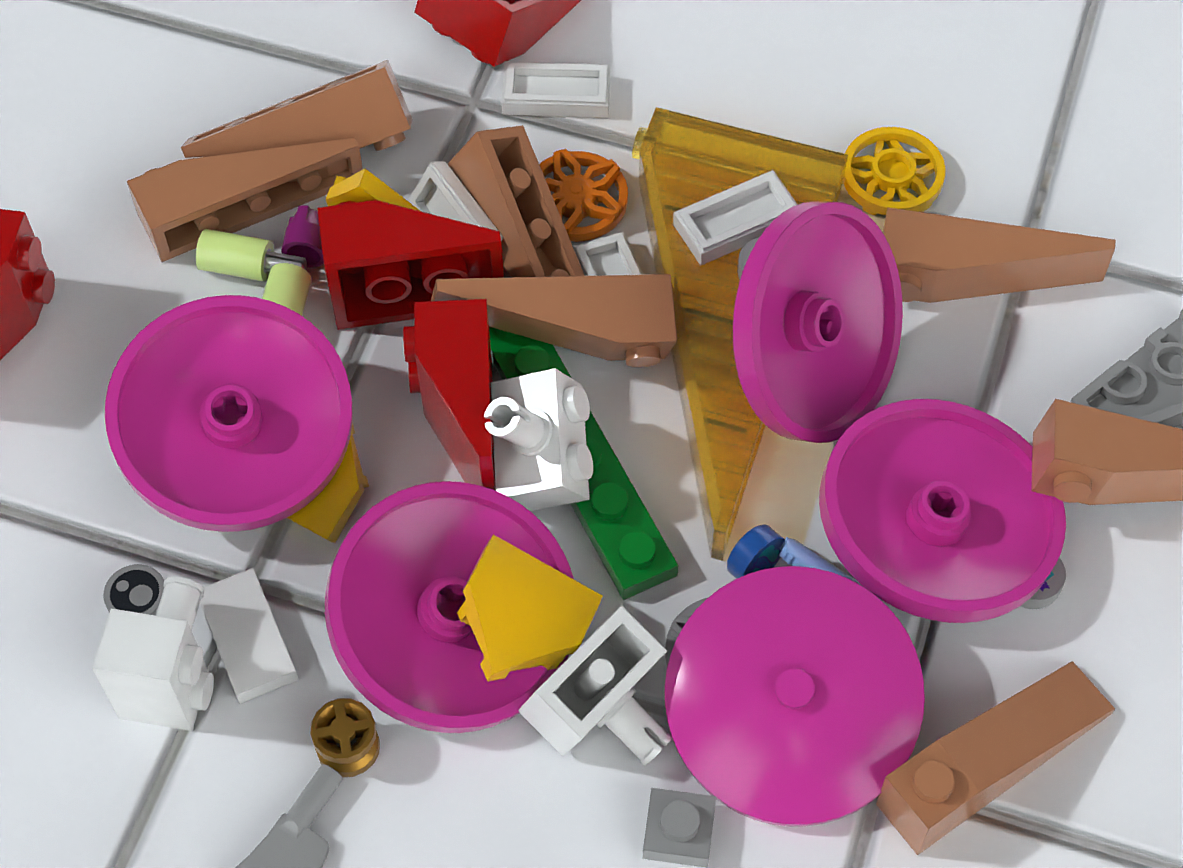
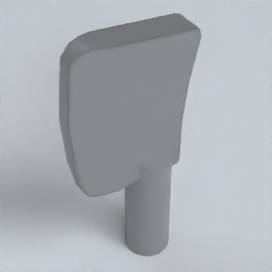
(290, 840)

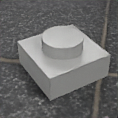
(679, 827)

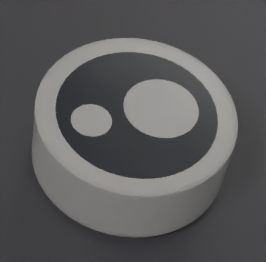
(134, 589)

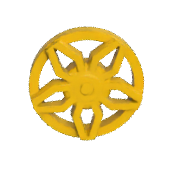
(893, 170)

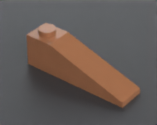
(355, 106)
(235, 190)
(512, 191)
(972, 258)
(588, 314)
(1105, 457)
(989, 755)

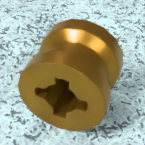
(340, 723)

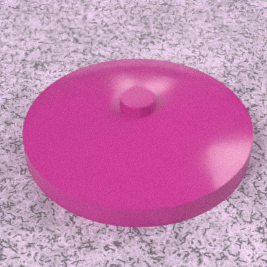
(817, 321)
(229, 413)
(940, 511)
(398, 601)
(794, 695)

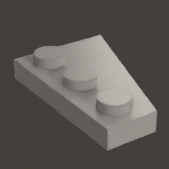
(1146, 383)

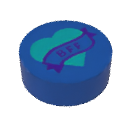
(755, 551)

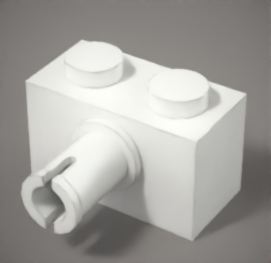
(540, 439)
(153, 662)
(598, 690)

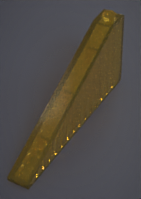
(680, 165)

